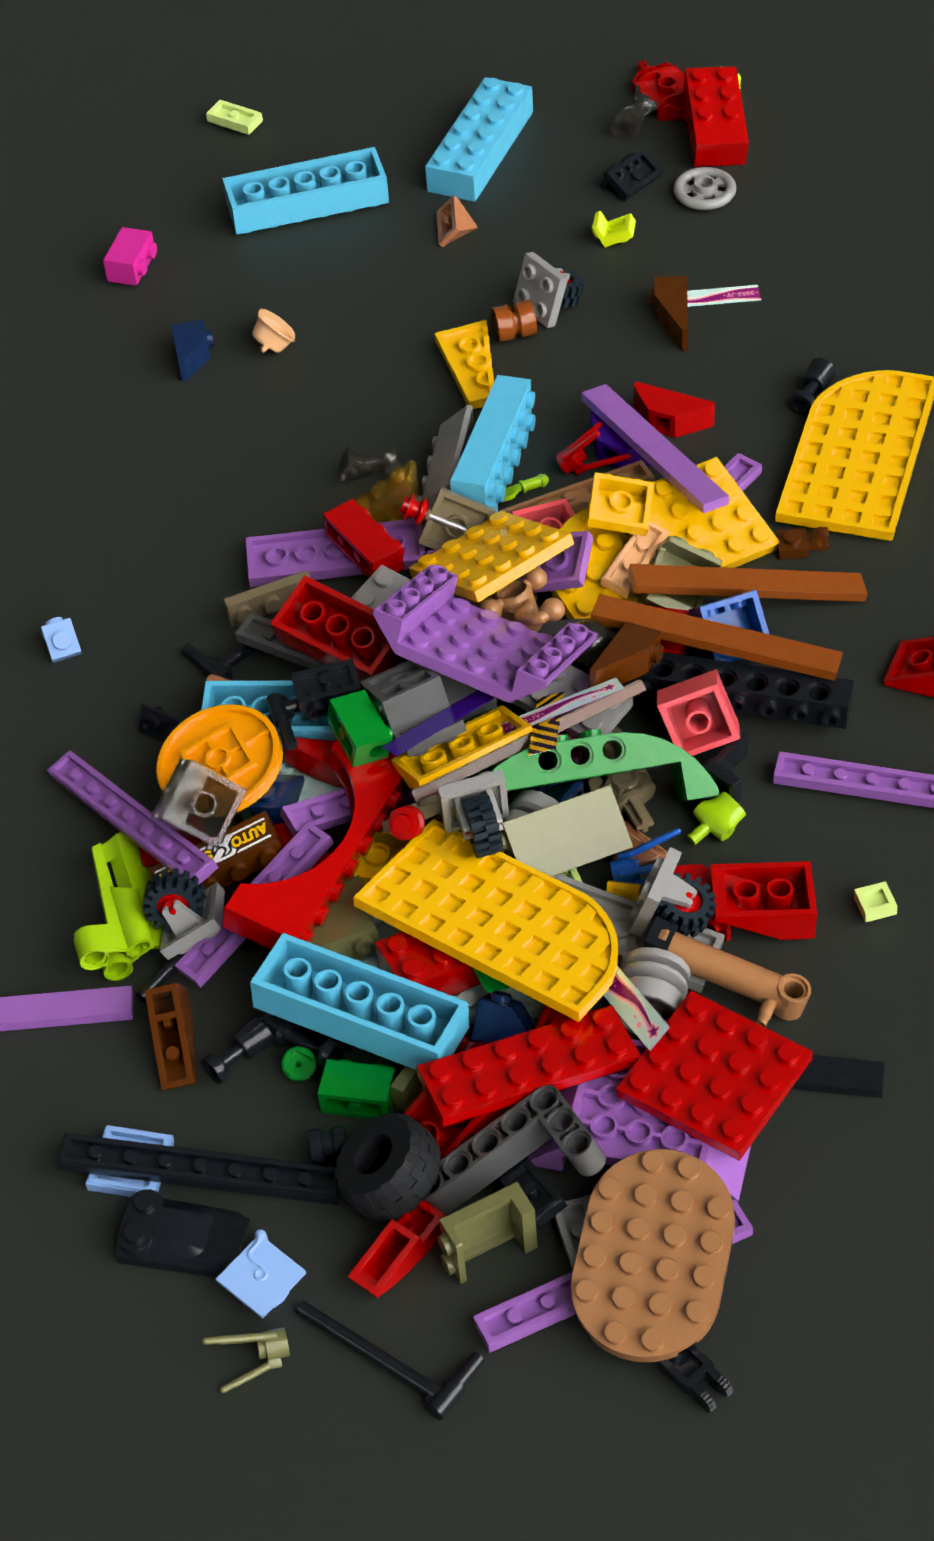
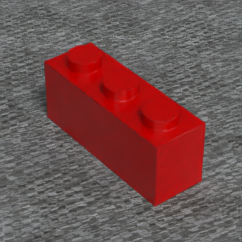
(362, 538)

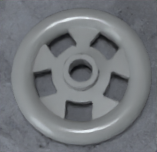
(704, 188)

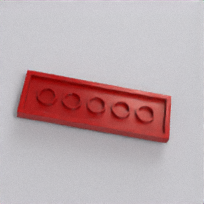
(516, 1066)

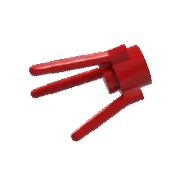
(573, 456)

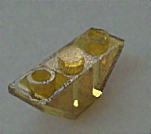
(387, 495)

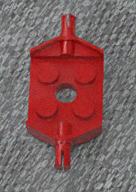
(663, 86)

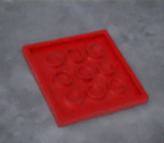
(715, 1075)

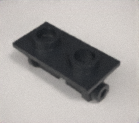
(157, 722)

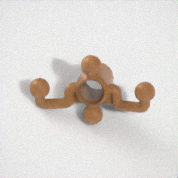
(518, 602)

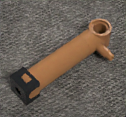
(735, 973)

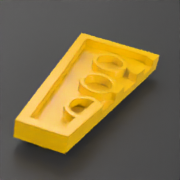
(469, 360)

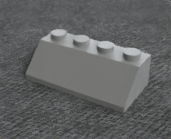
(446, 451)

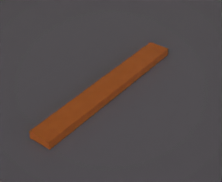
(734, 581)
(720, 637)

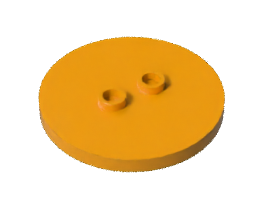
(231, 743)

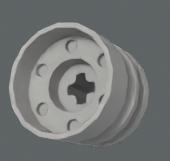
(659, 978)

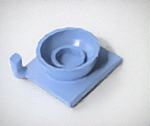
(261, 1275)

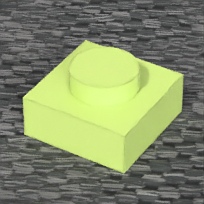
(875, 901)

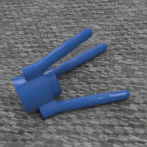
(629, 870)

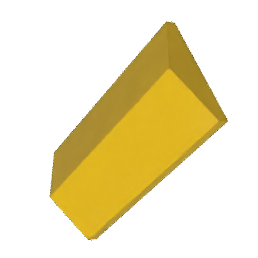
(481, 737)

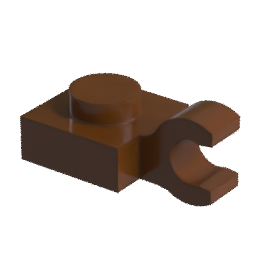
(797, 543)

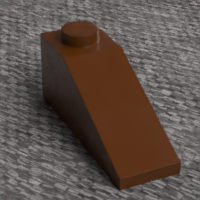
(671, 306)
(628, 655)
(172, 1034)

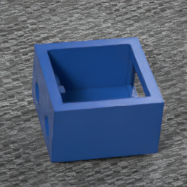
(739, 611)

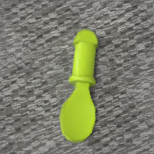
(523, 486)

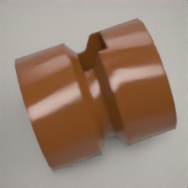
(516, 320)

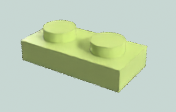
(234, 117)

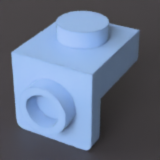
(60, 639)

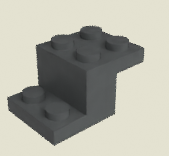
(408, 698)

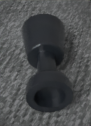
(816, 379)
(248, 1042)

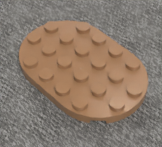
(653, 1255)

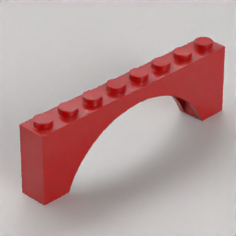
(303, 901)

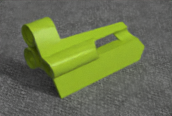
(126, 929)

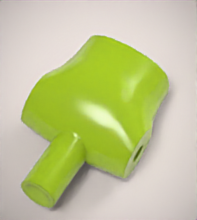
(716, 817)

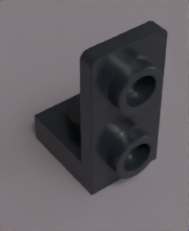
(724, 762)

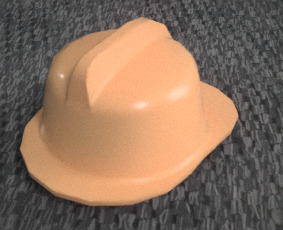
(272, 332)

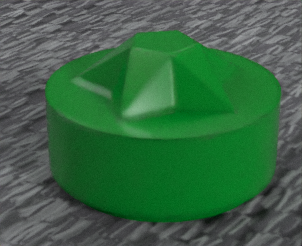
(298, 1064)

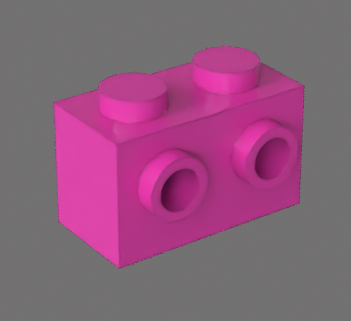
(129, 256)

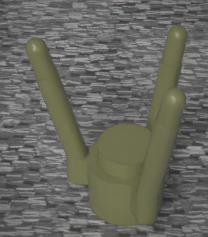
(270, 1345)

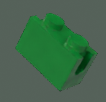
(359, 728)
(356, 1089)

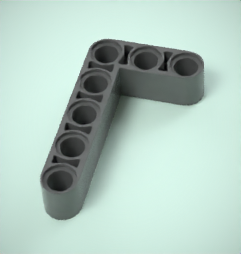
(510, 1140)

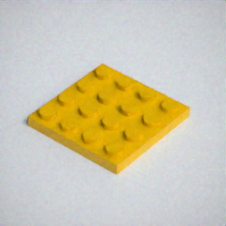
(496, 553)

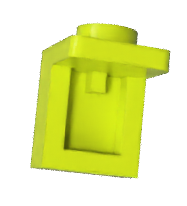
(613, 231)

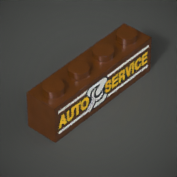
(241, 852)

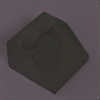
(198, 802)

